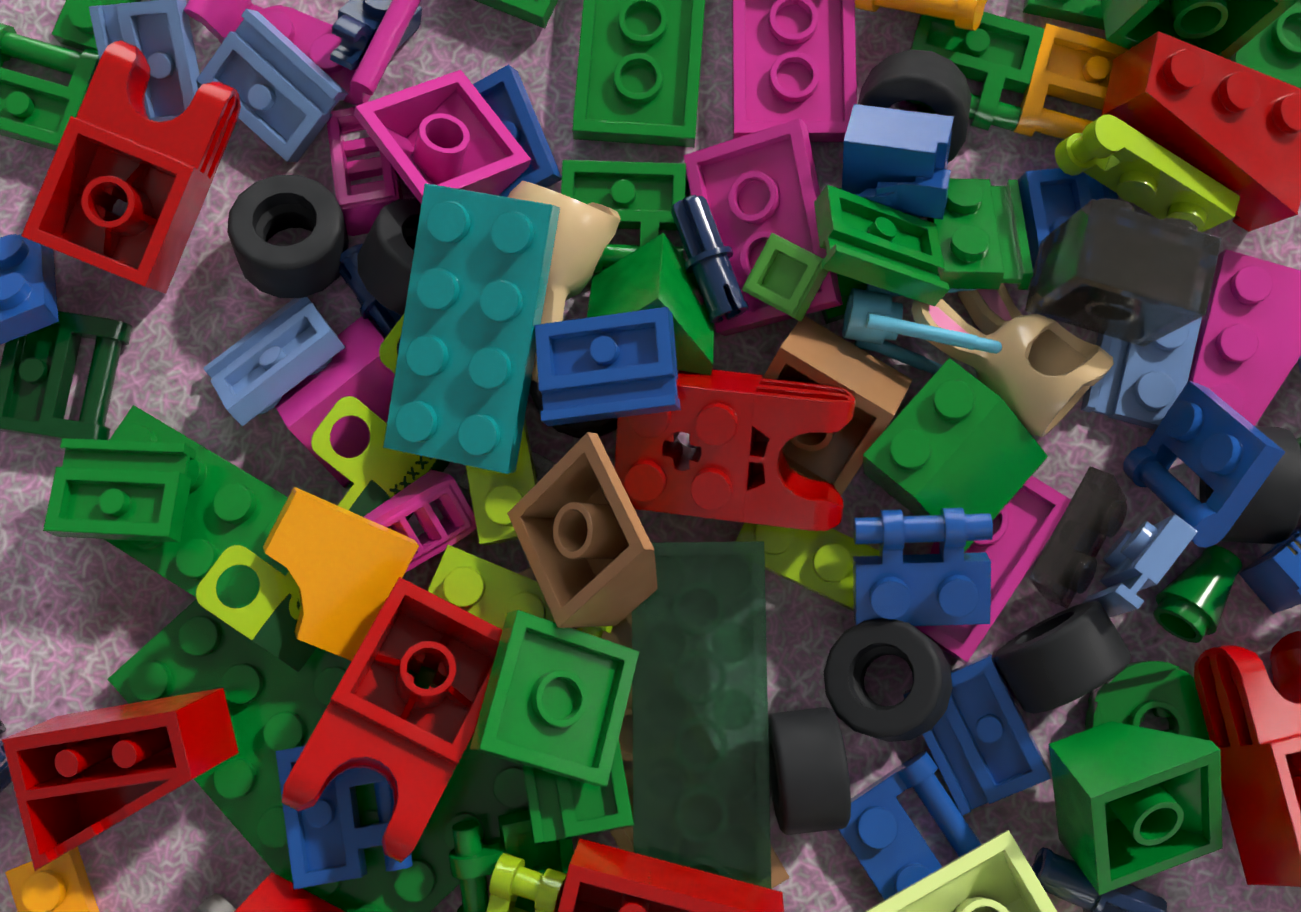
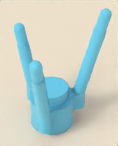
(875, 317)

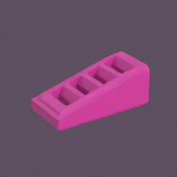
(362, 201)
(415, 498)

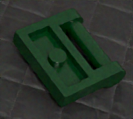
(40, 372)

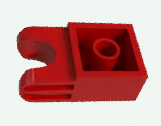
(124, 155)
(739, 453)
(392, 724)
(1260, 752)

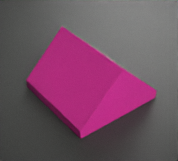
(444, 137)
(353, 373)

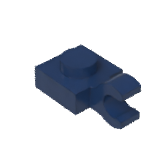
(357, 25)

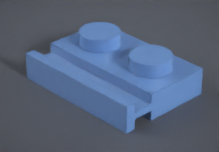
(167, 42)
(279, 87)
(273, 359)
(1144, 378)
(1141, 562)

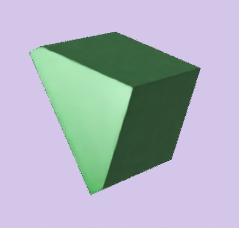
(657, 279)

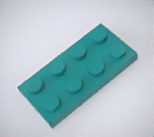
(471, 327)

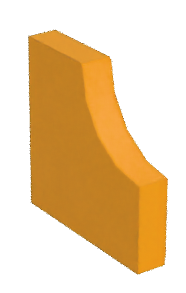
(341, 569)

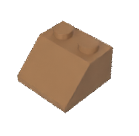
(824, 358)
(585, 540)

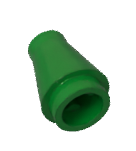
(1197, 597)

